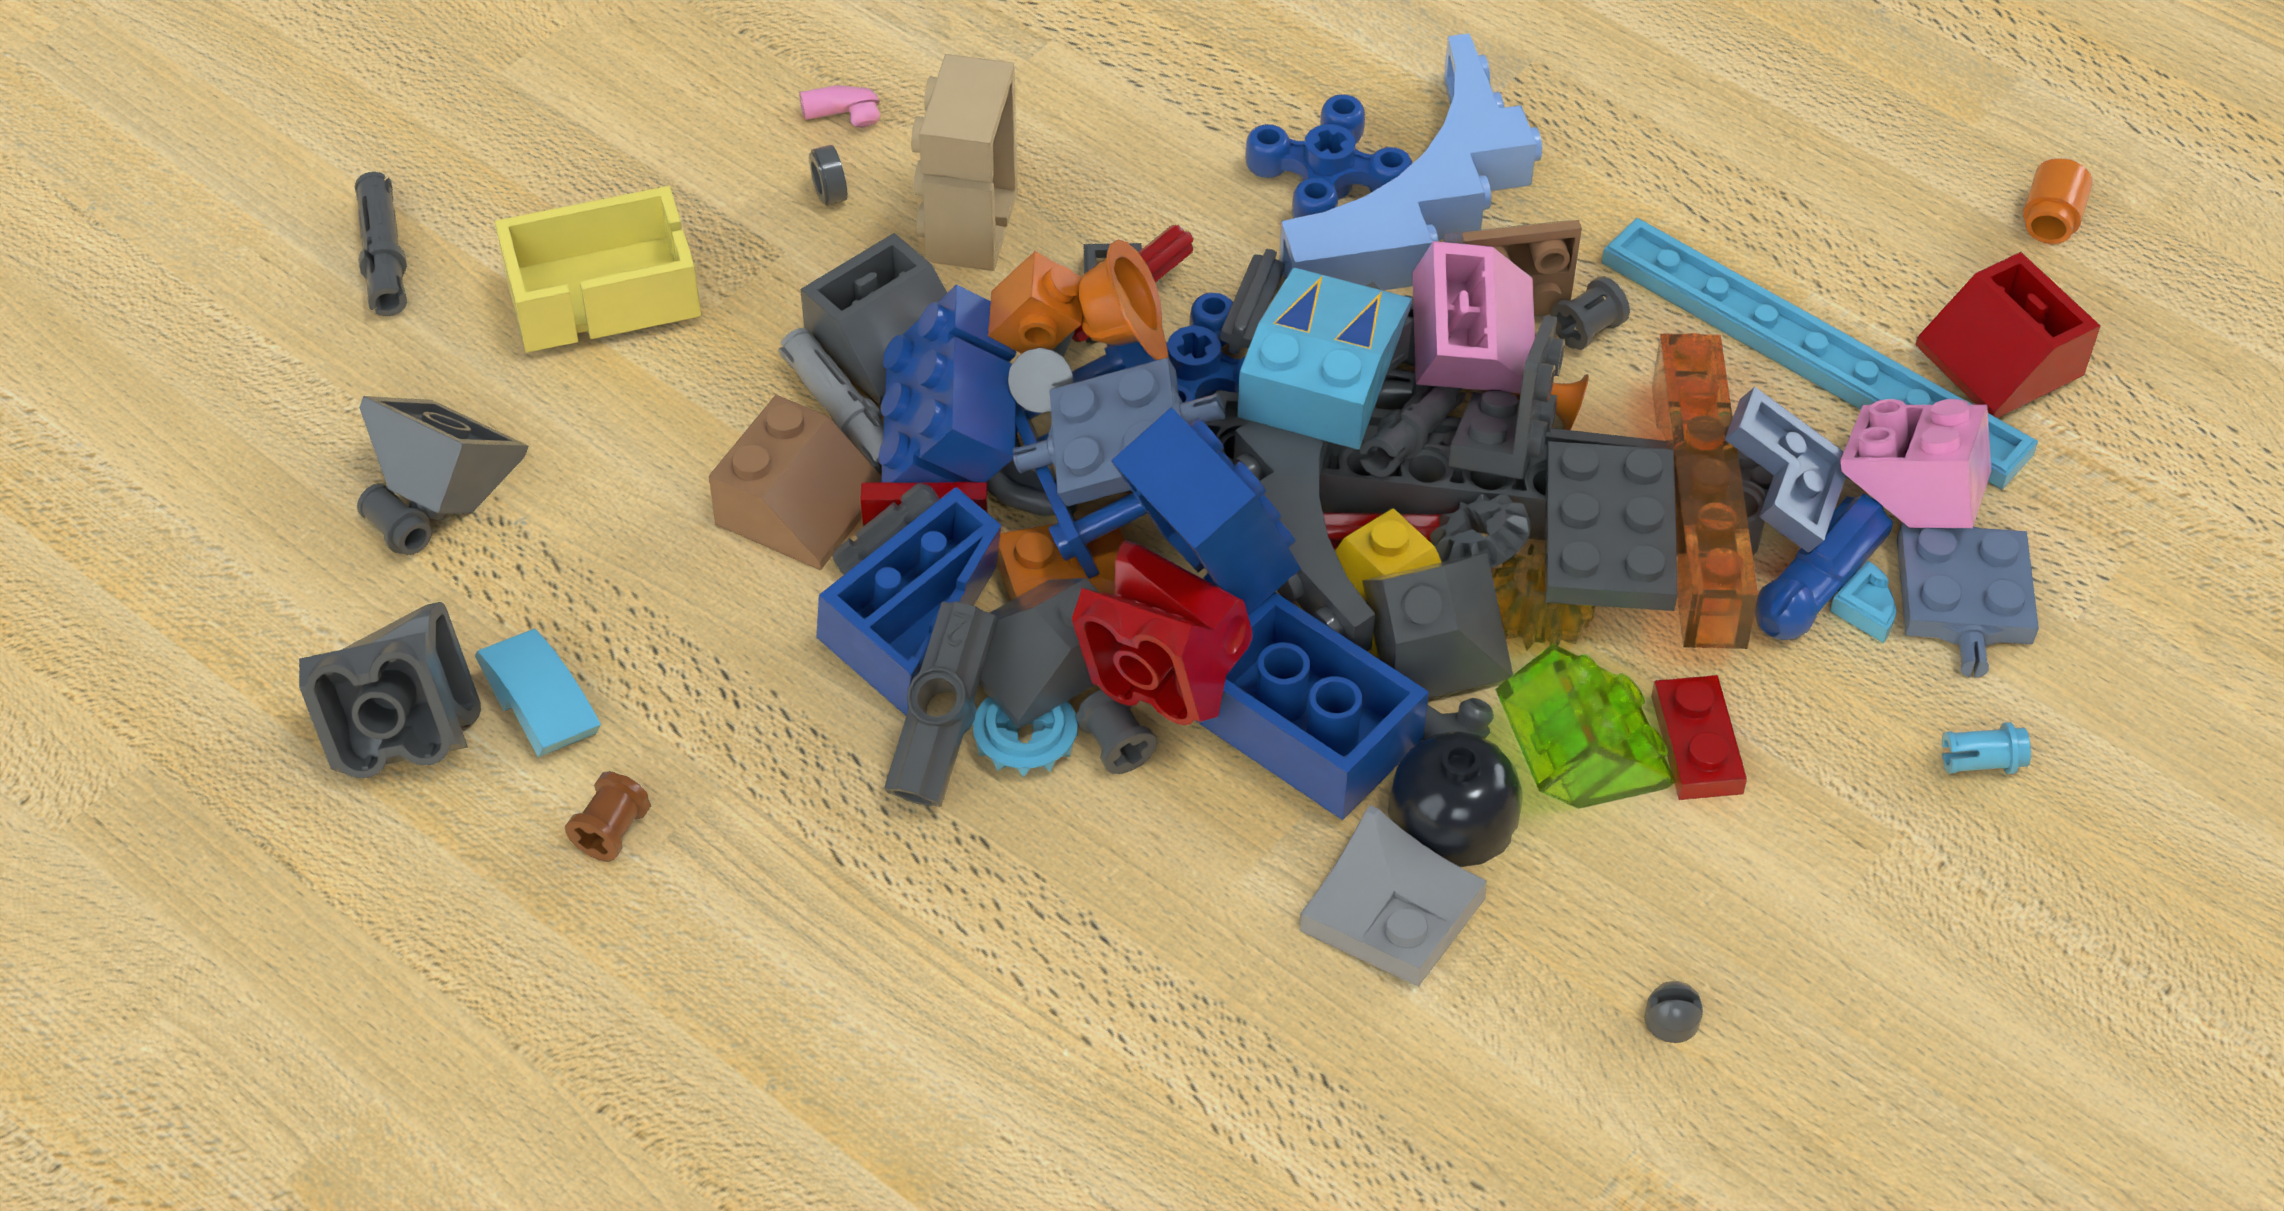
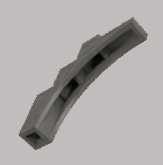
(1290, 471)

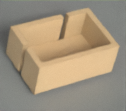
(966, 161)

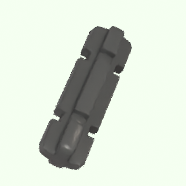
(884, 526)

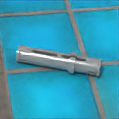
(833, 390)

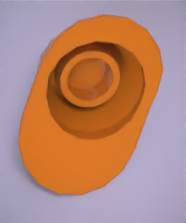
(1123, 302)

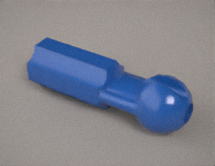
(1793, 600)

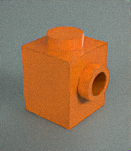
(1035, 305)

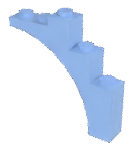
(1438, 194)

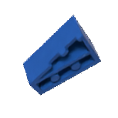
(888, 603)

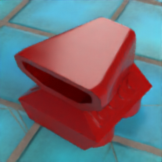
(1161, 636)

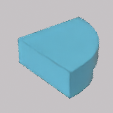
(1867, 602)

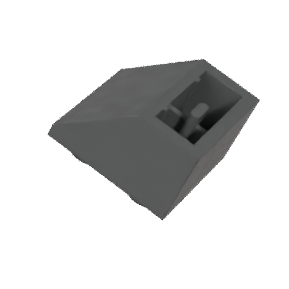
(866, 305)

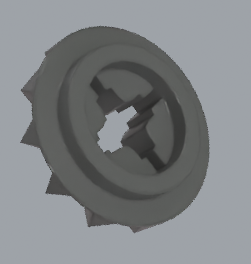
(1505, 524)

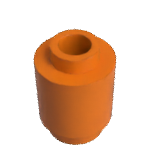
(2057, 200)

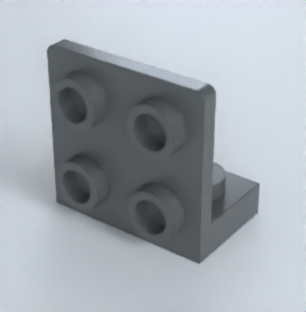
(1504, 432)

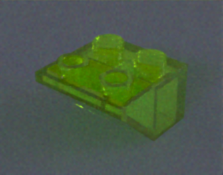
(1583, 730)

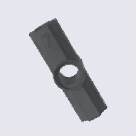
(932, 743)

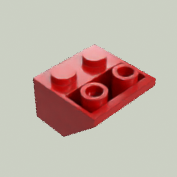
(2010, 336)

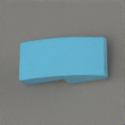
(540, 691)

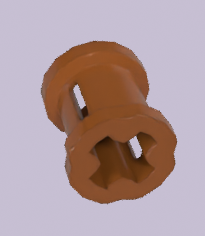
(608, 816)

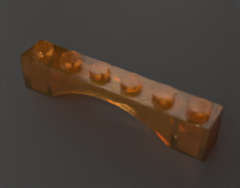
(1712, 526)

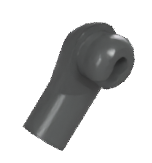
(1471, 718)

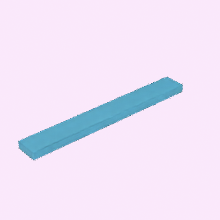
(1790, 334)

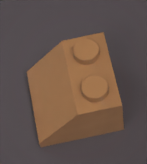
(791, 483)

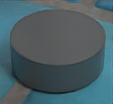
(828, 175)

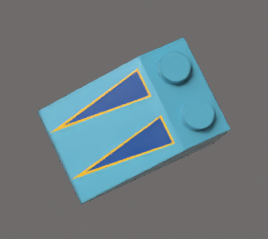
(1321, 357)

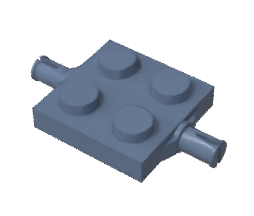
(1100, 419)
(1967, 589)

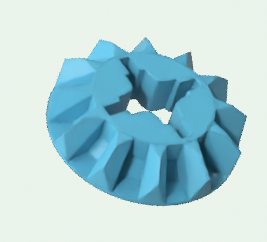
(1050, 740)

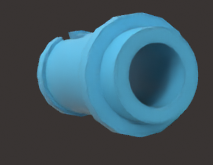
(1987, 749)

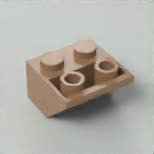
(1541, 250)

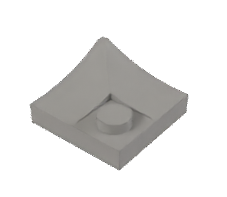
(1392, 900)

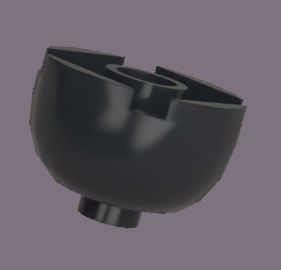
(1457, 797)

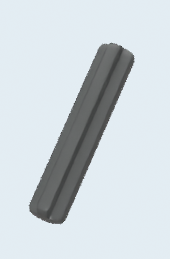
(1252, 300)

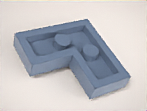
(1803, 467)

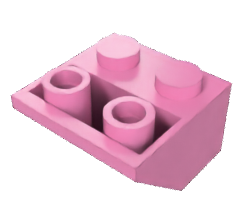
(1471, 318)
(1922, 460)

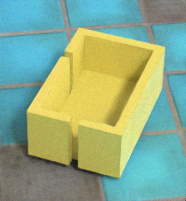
(598, 268)

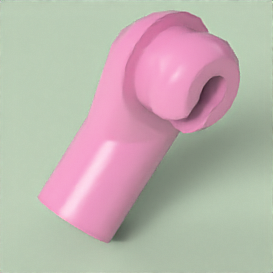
(841, 99)

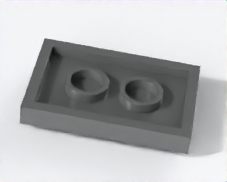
(1610, 526)

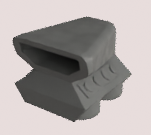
(392, 695)

